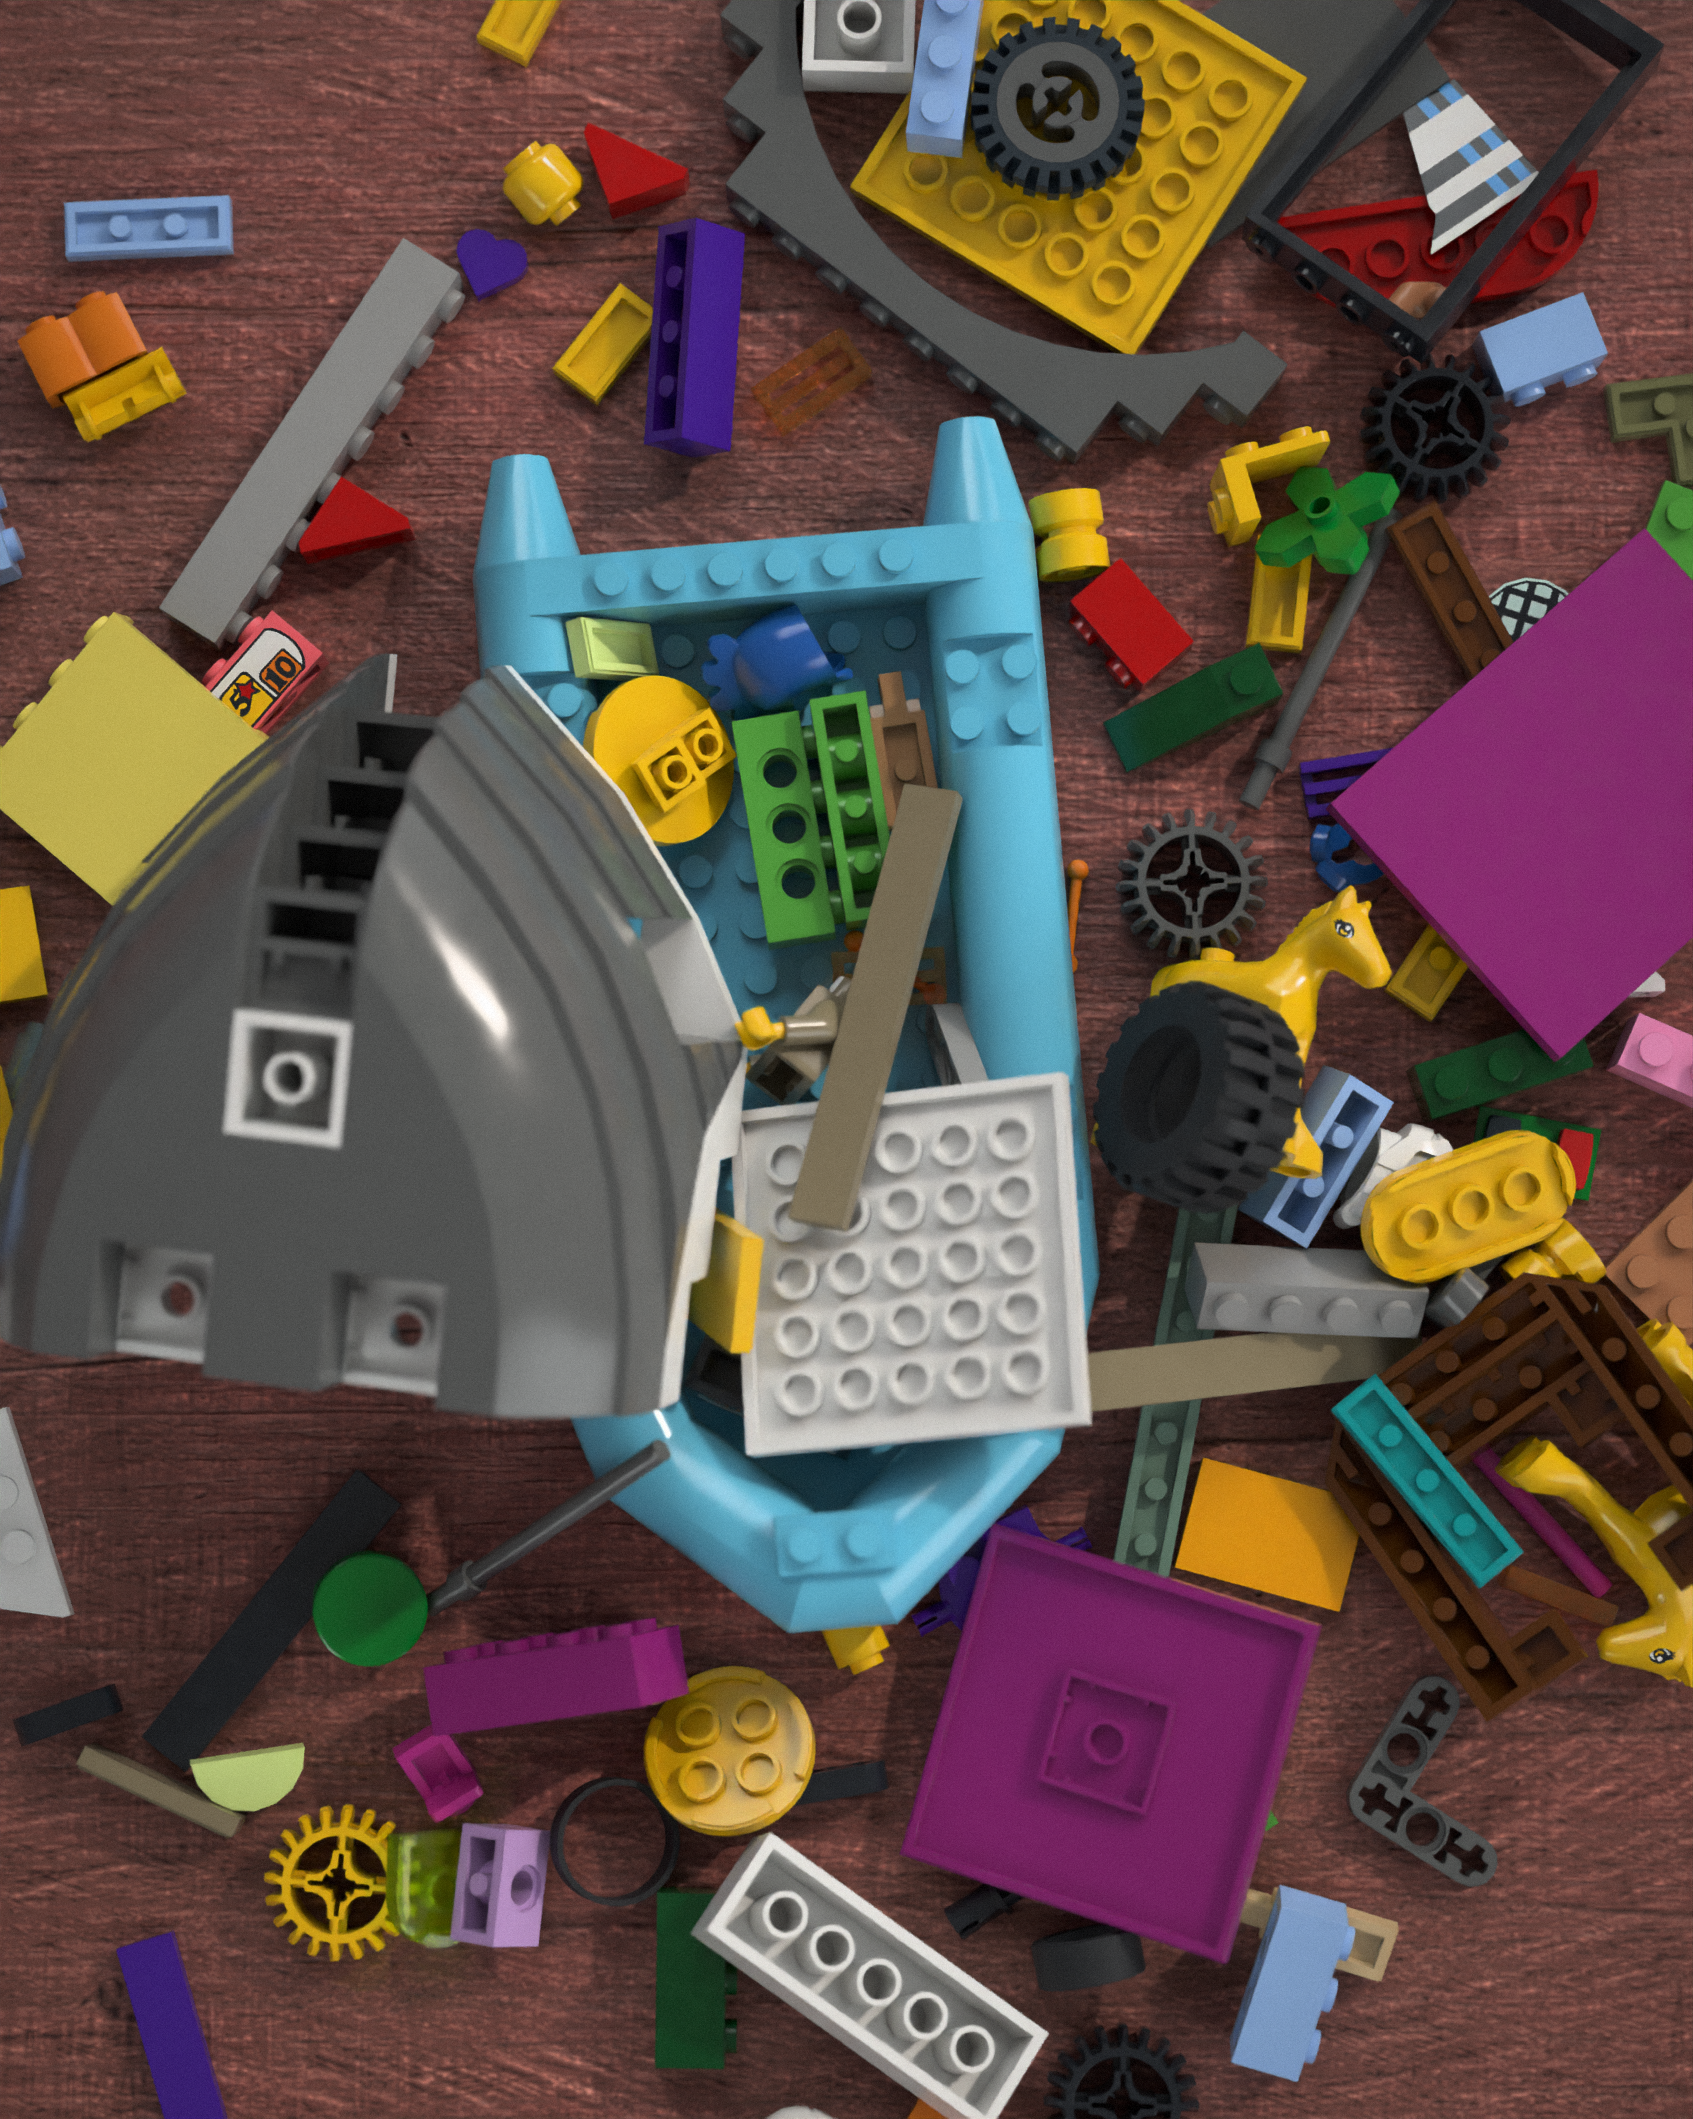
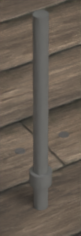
(1274, 752)
(472, 1577)

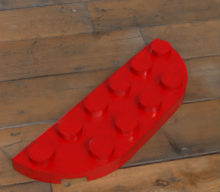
(1394, 238)

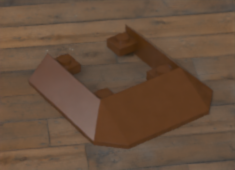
(1470, 1388)

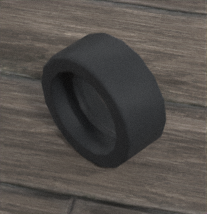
(1086, 1958)

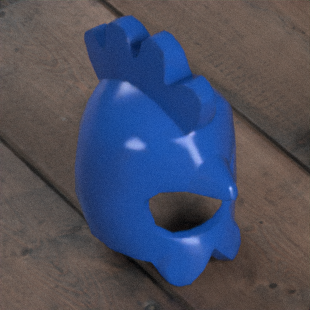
(769, 666)

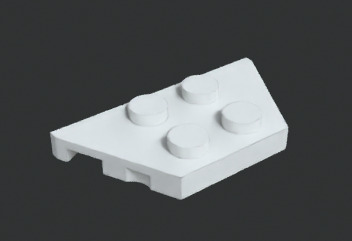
(28, 1562)

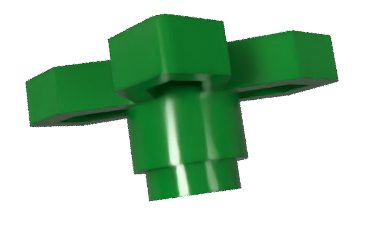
(1327, 520)

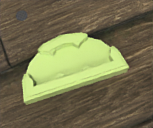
(250, 1777)

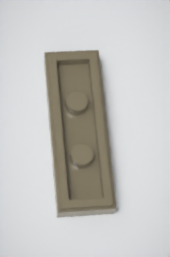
(160, 1790)

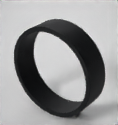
(665, 1868)

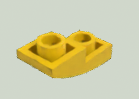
(683, 759)

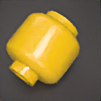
(543, 184)

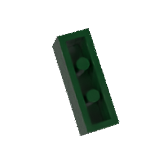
(1489, 1073)
(690, 1986)

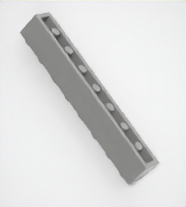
(314, 446)

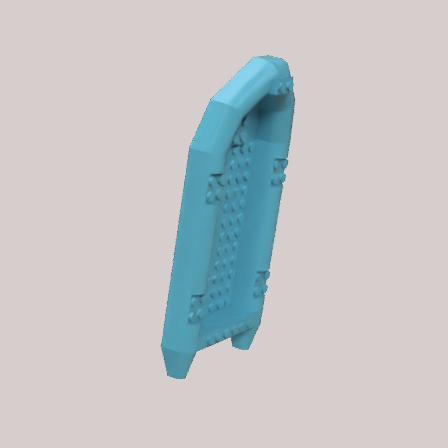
(961, 620)

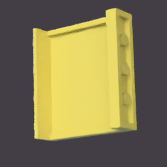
(116, 755)

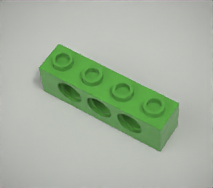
(758, 746)
(851, 799)

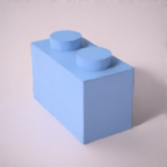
(1541, 350)

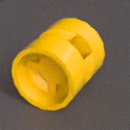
(1068, 529)
(1559, 1256)

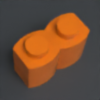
(81, 345)

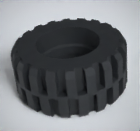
(1198, 1097)

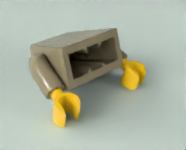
(798, 1043)

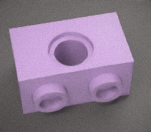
(500, 1885)

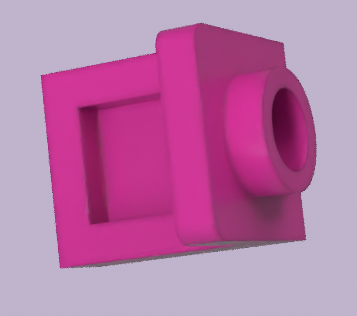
(439, 1773)

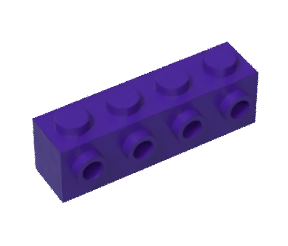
(699, 342)

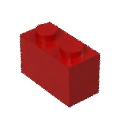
(1128, 627)

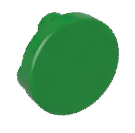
(369, 1608)

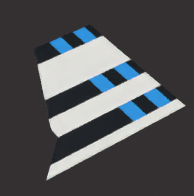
(1463, 161)

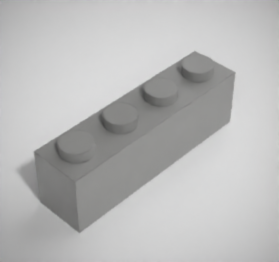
(1300, 1292)

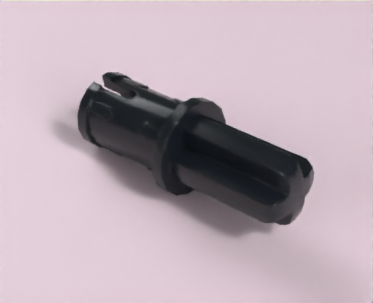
(979, 1908)

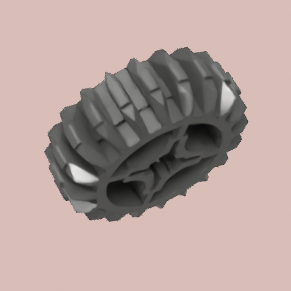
(1218, 883)

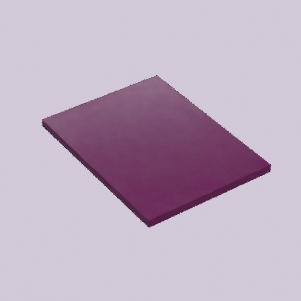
(1555, 802)

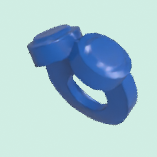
(1338, 876)

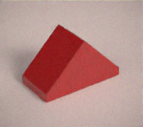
(631, 174)
(352, 524)

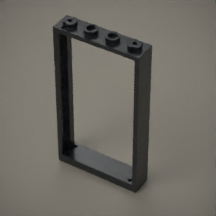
(1585, 21)

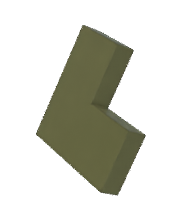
(1653, 410)

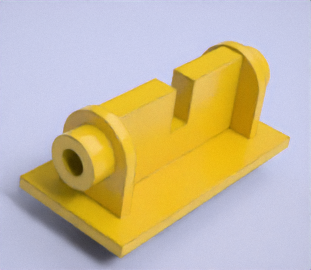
(124, 395)

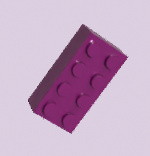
(555, 1676)

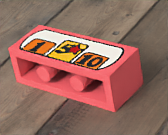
(266, 672)

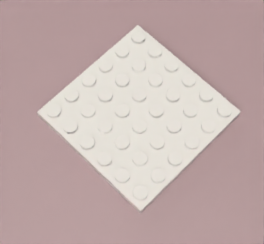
(945, 1297)

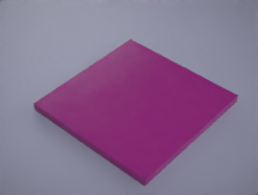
(1110, 1741)

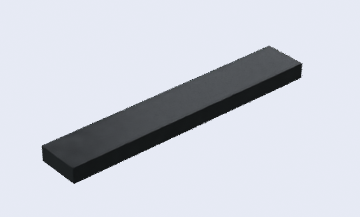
(268, 1622)

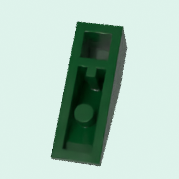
(1194, 708)

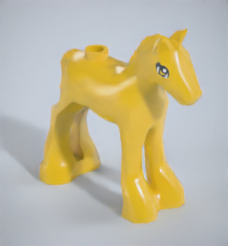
(1289, 982)
(1664, 1635)

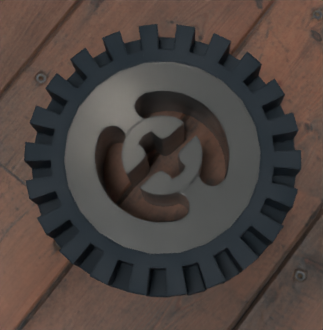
(1019, 71)

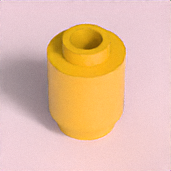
(856, 1646)

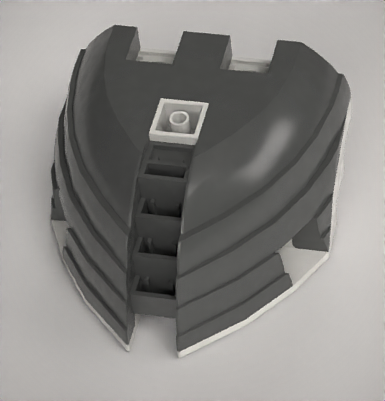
(382, 1063)

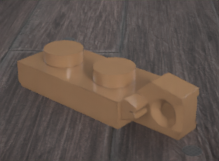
(900, 742)

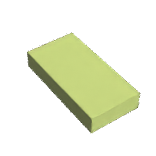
(611, 649)

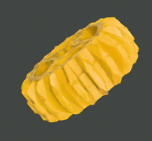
(312, 1881)

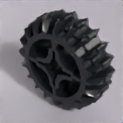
(1458, 388)
(1121, 2050)

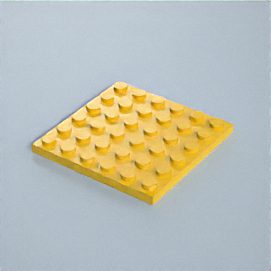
(1125, 249)

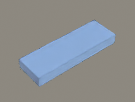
(148, 228)

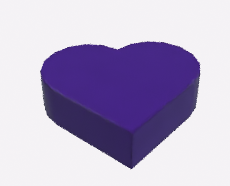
(491, 263)

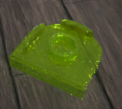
(423, 1884)

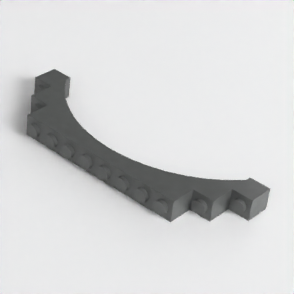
(1046, 387)

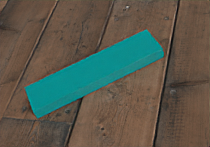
(1427, 1481)

